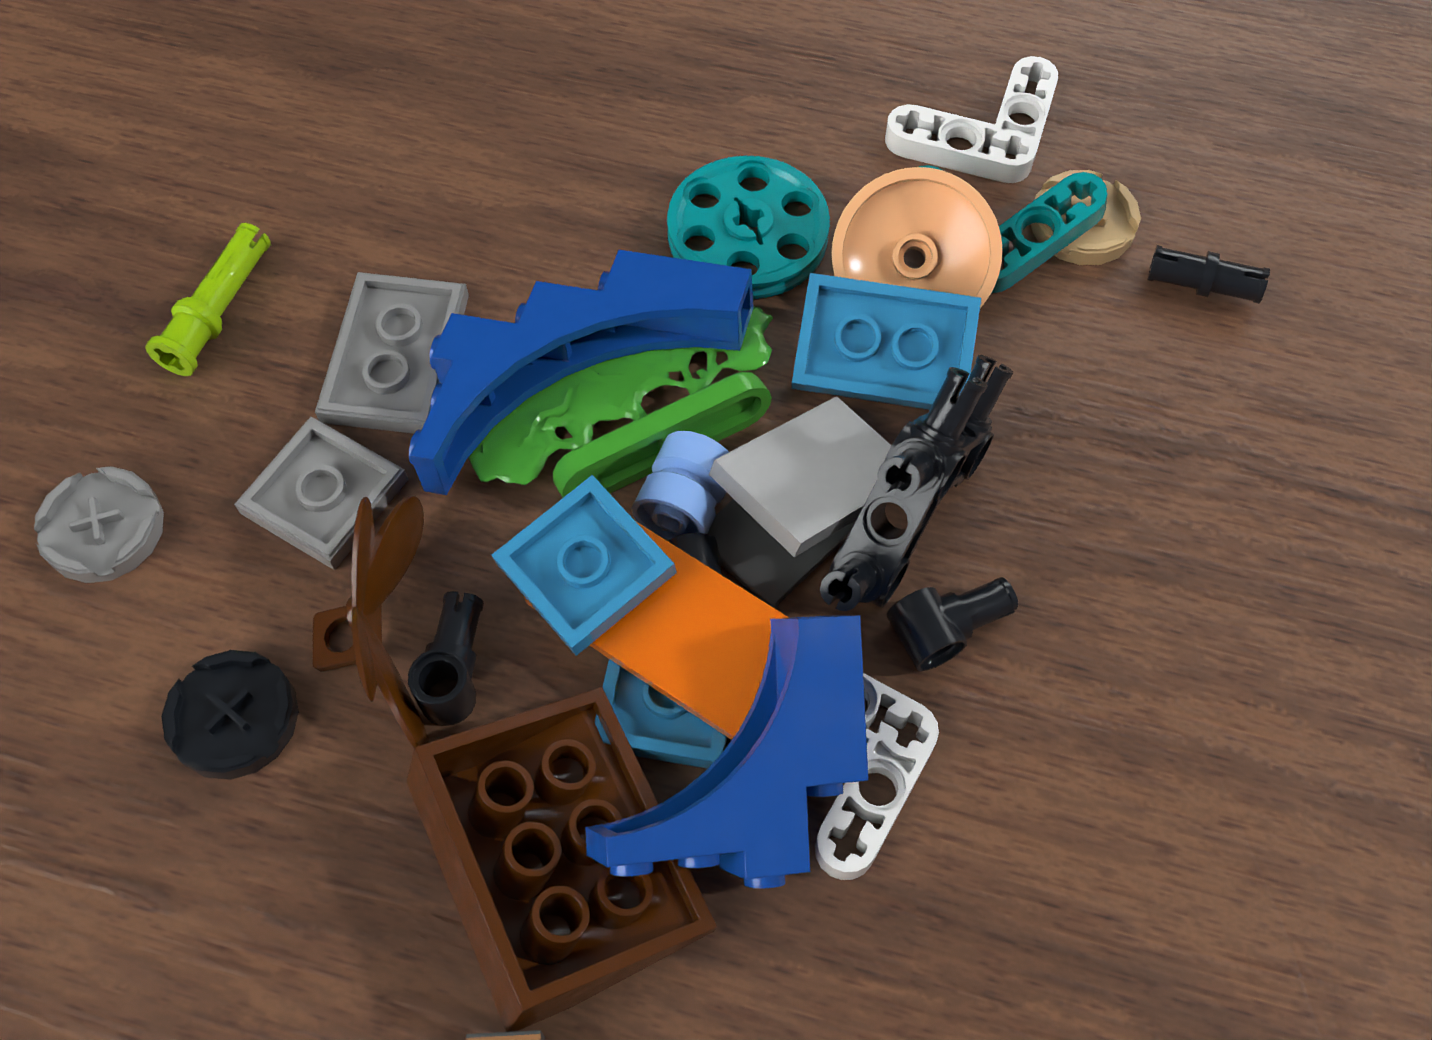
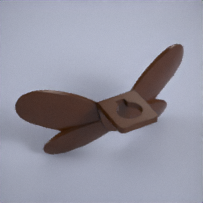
(376, 570)

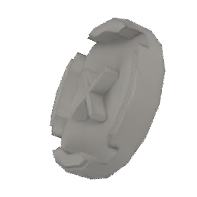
(99, 525)

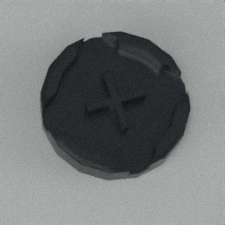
(230, 715)

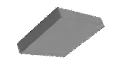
(315, 491)

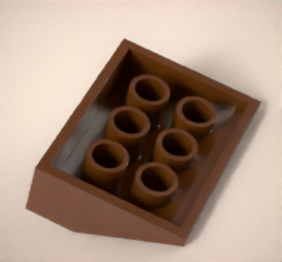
(511, 840)

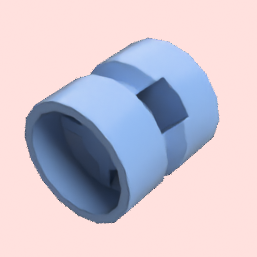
(679, 491)

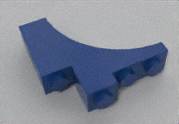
(752, 801)

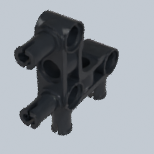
(916, 475)

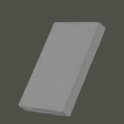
(382, 352)
(805, 474)

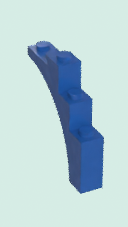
(562, 329)

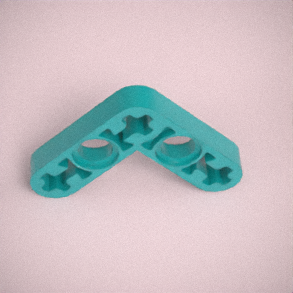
(1048, 210)

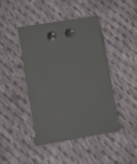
(760, 559)

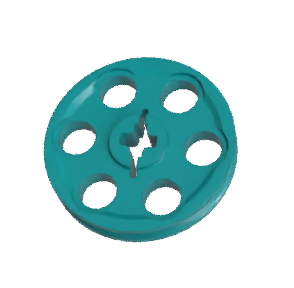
(759, 210)

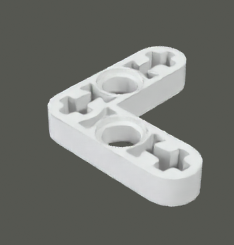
(1000, 137)
(884, 757)

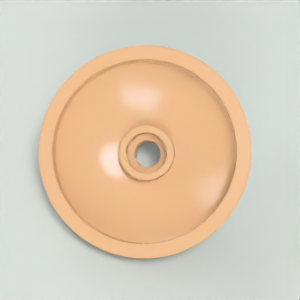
(923, 213)

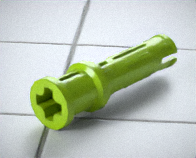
(198, 316)

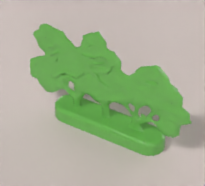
(614, 390)

